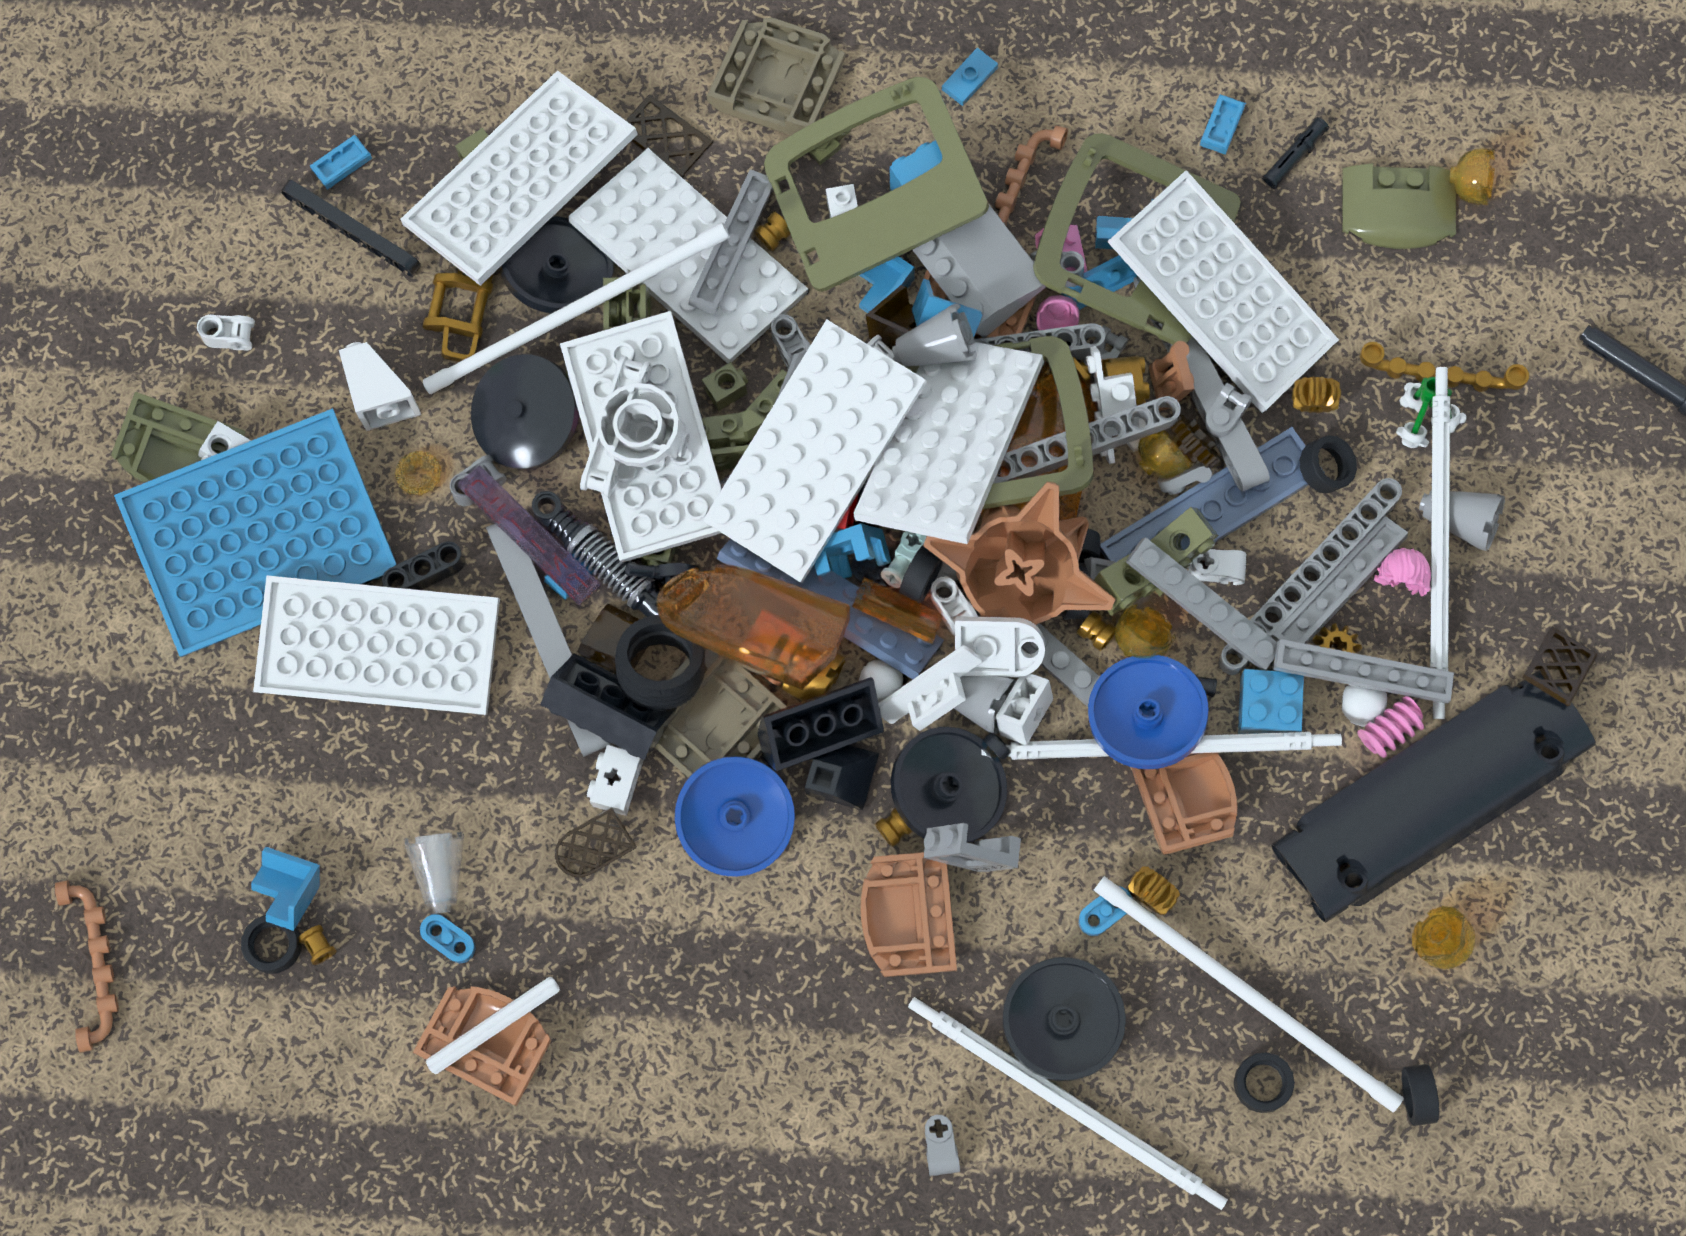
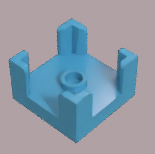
(860, 539)

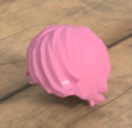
(1405, 567)

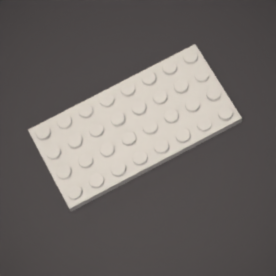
(518, 177)
(655, 210)
(1223, 291)
(950, 444)
(814, 451)
(667, 500)
(376, 645)

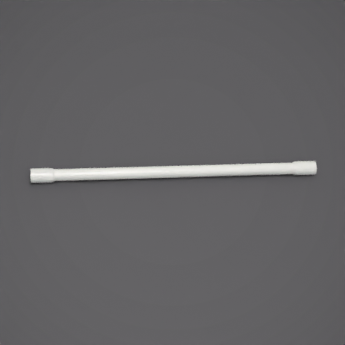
(704, 241)
(1376, 1089)

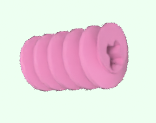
(1392, 726)

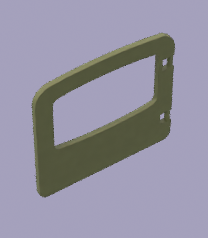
(896, 221)
(1143, 302)
(1080, 455)

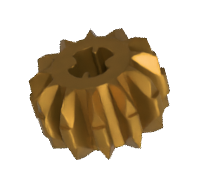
(1316, 394)
(1340, 638)
(1153, 890)

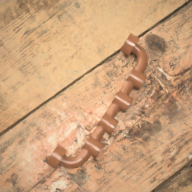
(1026, 155)
(101, 973)

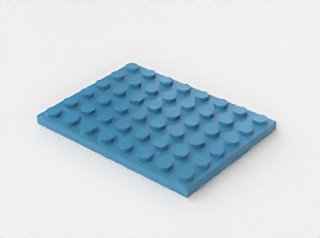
(250, 513)

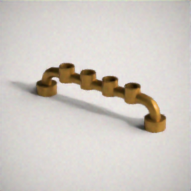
(1373, 354)

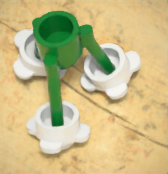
(1419, 397)

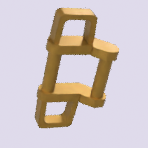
(446, 325)

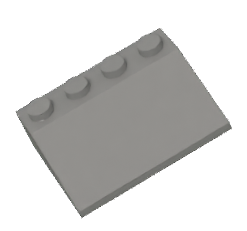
(982, 269)

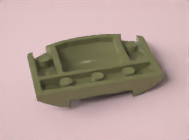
(1398, 205)
(161, 438)

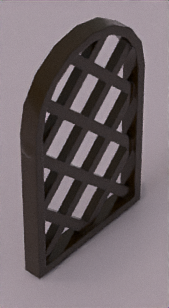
(631, 845)

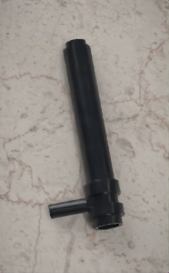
(1635, 366)

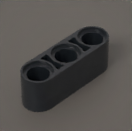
(432, 557)

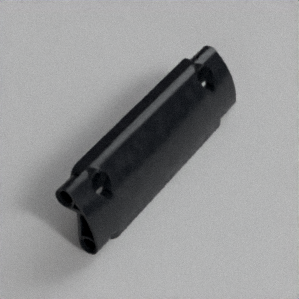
(1432, 796)

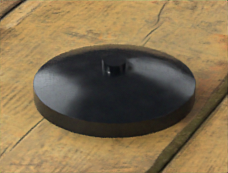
(555, 267)
(524, 412)
(948, 781)
(1064, 1019)

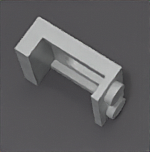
(949, 846)

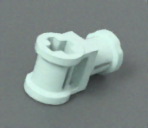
(904, 554)

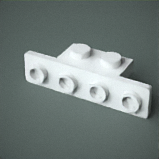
(1112, 394)
(932, 691)

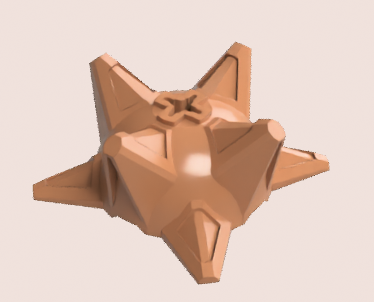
(1024, 562)

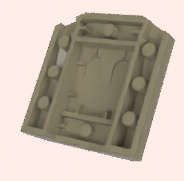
(766, 78)
(719, 718)

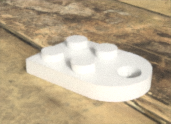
(1000, 644)

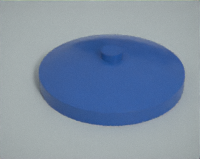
(1148, 712)
(734, 816)

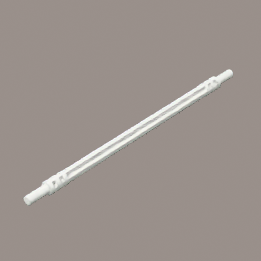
(1440, 530)
(1208, 744)
(1068, 1103)

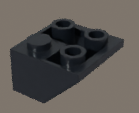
(842, 776)

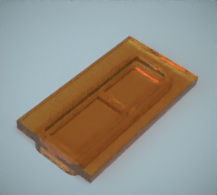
(897, 610)

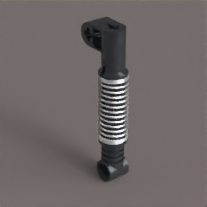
(597, 554)

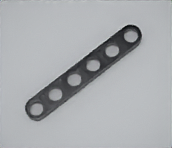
(350, 227)

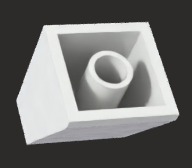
(375, 389)

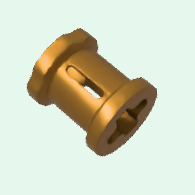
(317, 945)

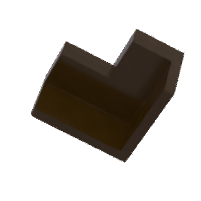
(891, 317)

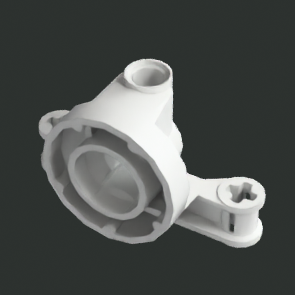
(627, 401)

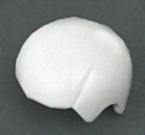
(885, 677)
(1363, 704)

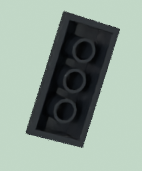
(598, 704)
(820, 724)

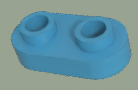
(1104, 912)
(448, 939)

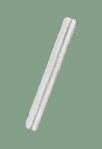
(492, 1025)

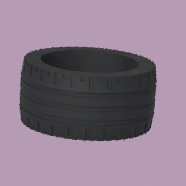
(653, 693)

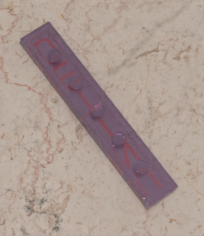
(529, 535)

